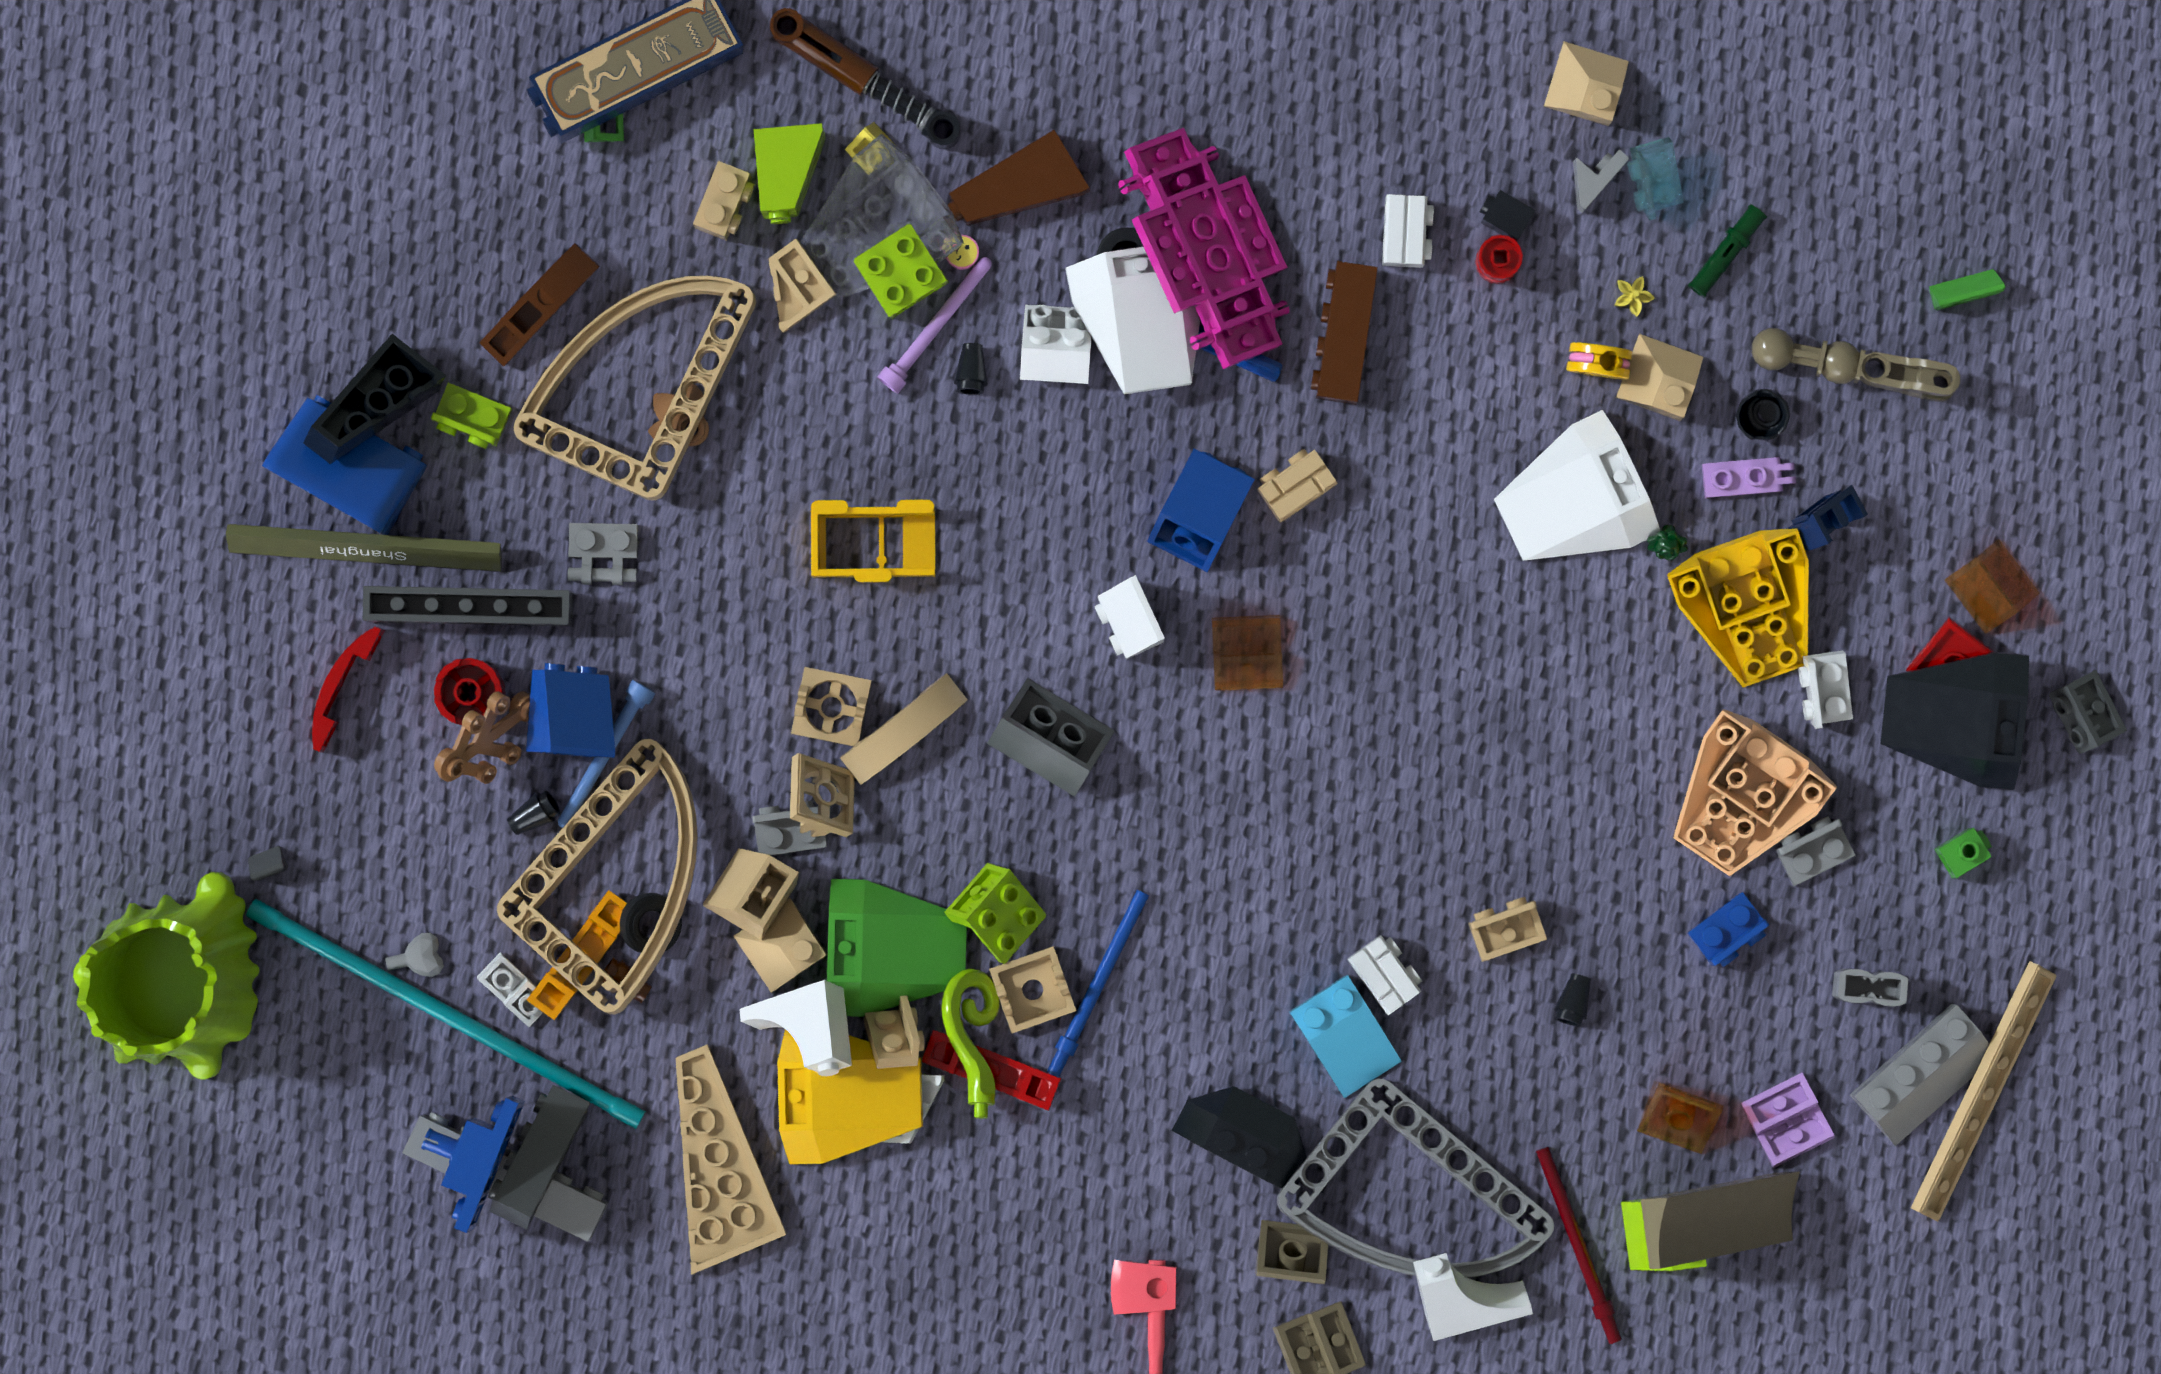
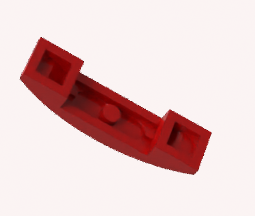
(323, 726)
(1009, 1075)

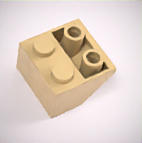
(752, 891)

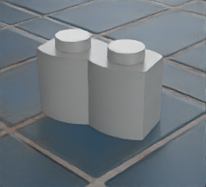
(1861, 986)

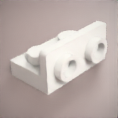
(1827, 688)

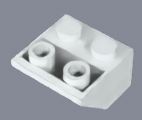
(1054, 345)

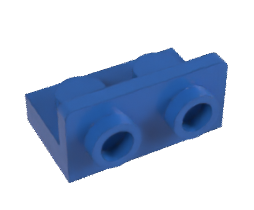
(1728, 930)

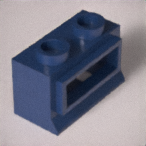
(1826, 515)

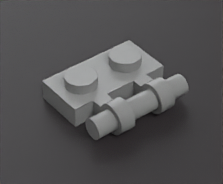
(603, 541)

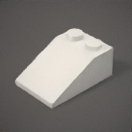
(1130, 618)

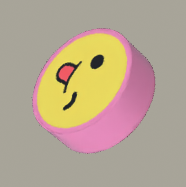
(965, 255)

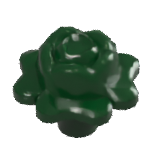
(1667, 543)

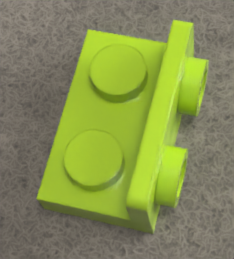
(471, 415)

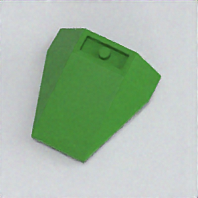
(889, 946)

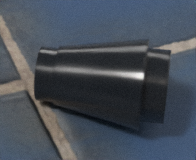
(971, 370)
(534, 813)
(1573, 1002)

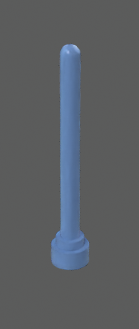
(637, 697)

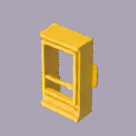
(917, 539)

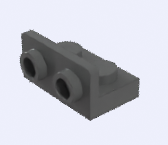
(2087, 712)

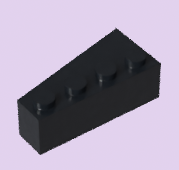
(378, 395)

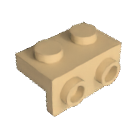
(1506, 930)

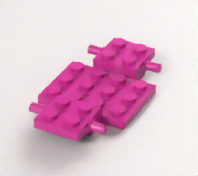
(1207, 246)

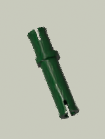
(1725, 253)

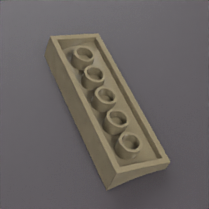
(1719, 1219)

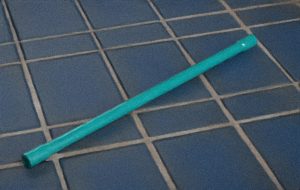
(276, 921)

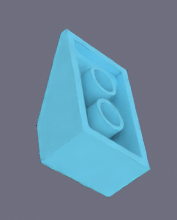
(1345, 1036)

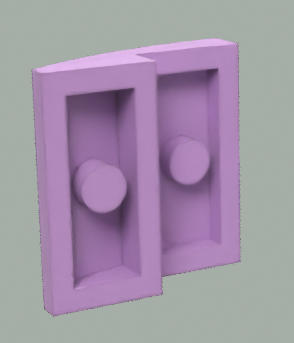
(1787, 1120)

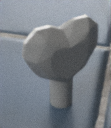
(419, 956)

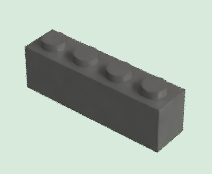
(539, 1156)

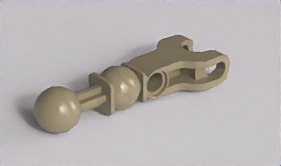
(1843, 363)

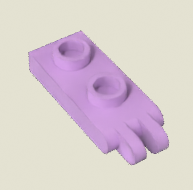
(1745, 477)

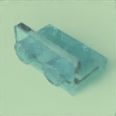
(1656, 176)

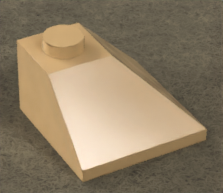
(1586, 84)
(1661, 377)
(785, 949)

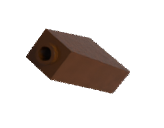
(1026, 180)

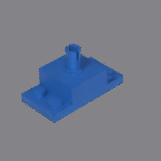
(475, 1158)

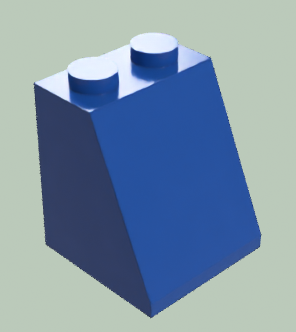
(1200, 509)
(570, 713)

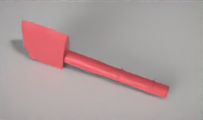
(1150, 1289)

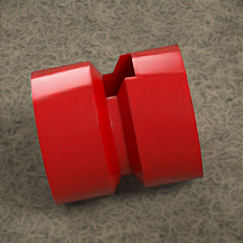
(1498, 259)

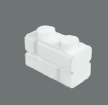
(1406, 231)
(1384, 974)

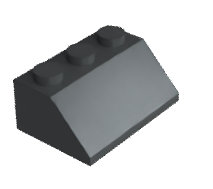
(1050, 737)

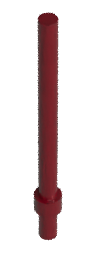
(1602, 1307)

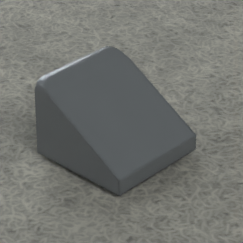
(267, 864)

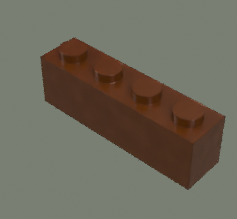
(1345, 333)

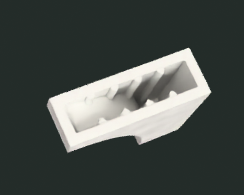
(814, 1019)
(1462, 1304)

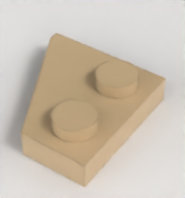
(797, 284)

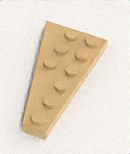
(723, 1182)

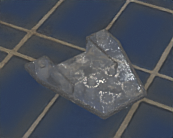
(869, 203)

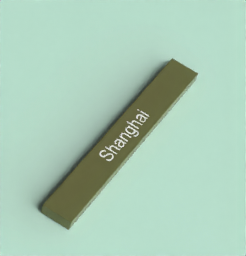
(364, 547)

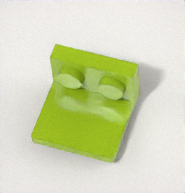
(900, 271)
(997, 911)

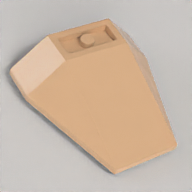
(1747, 793)

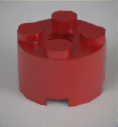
(450, 685)

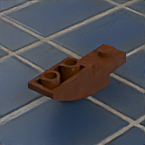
(539, 304)

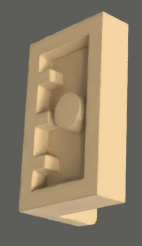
(895, 1036)

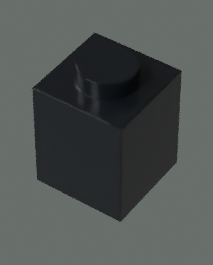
(1506, 215)

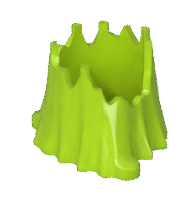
(173, 979)

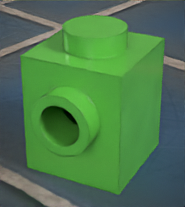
(1964, 852)

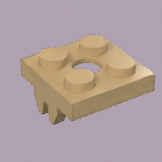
(1009, 983)

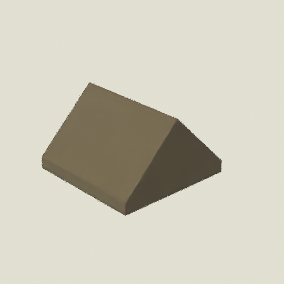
(1290, 1253)

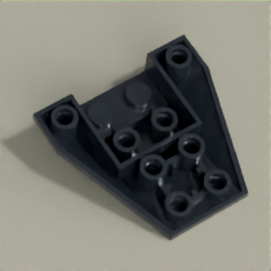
(1962, 717)

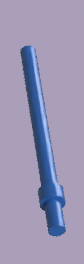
(1067, 1044)

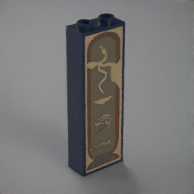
(633, 66)

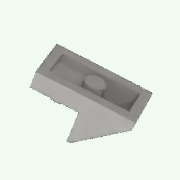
(1588, 184)

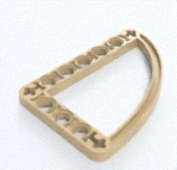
(680, 404)
(576, 851)

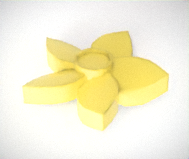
(1633, 295)

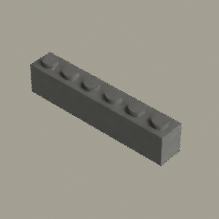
(467, 606)

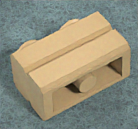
(1296, 485)

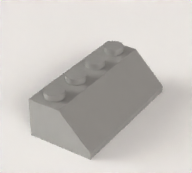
(1922, 1074)

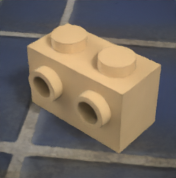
(723, 200)

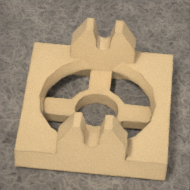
(814, 677)
(822, 773)

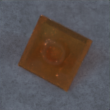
(1992, 586)
(1679, 1117)

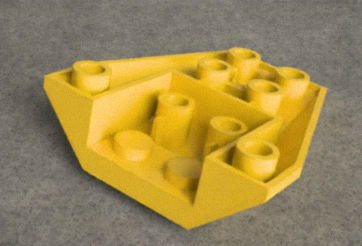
(1749, 602)
(845, 1111)

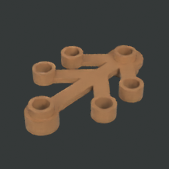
(455, 761)

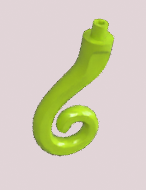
(979, 1075)

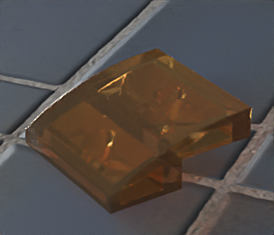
(1247, 652)

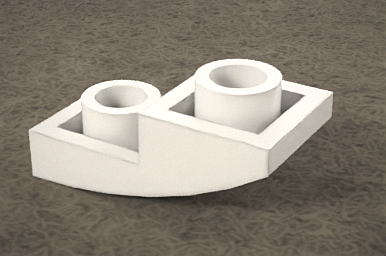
(510, 987)

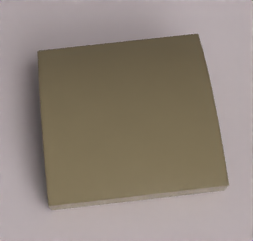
(1320, 1342)

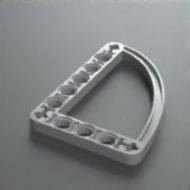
(1440, 1155)

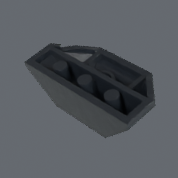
(1244, 1133)

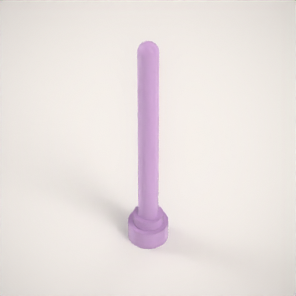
(896, 373)

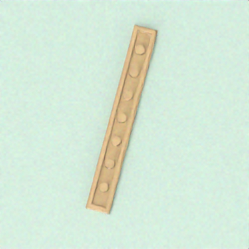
(1983, 1091)

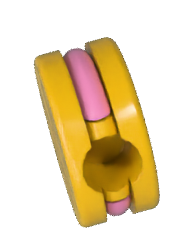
(1599, 360)

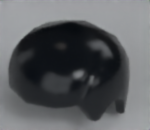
(1770, 406)

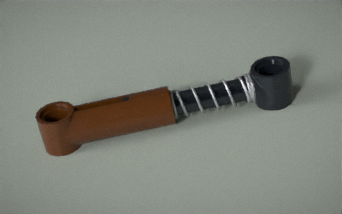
(861, 76)

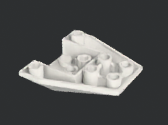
(1134, 321)
(1578, 496)

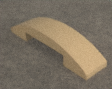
(904, 729)

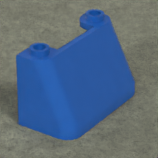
(365, 483)

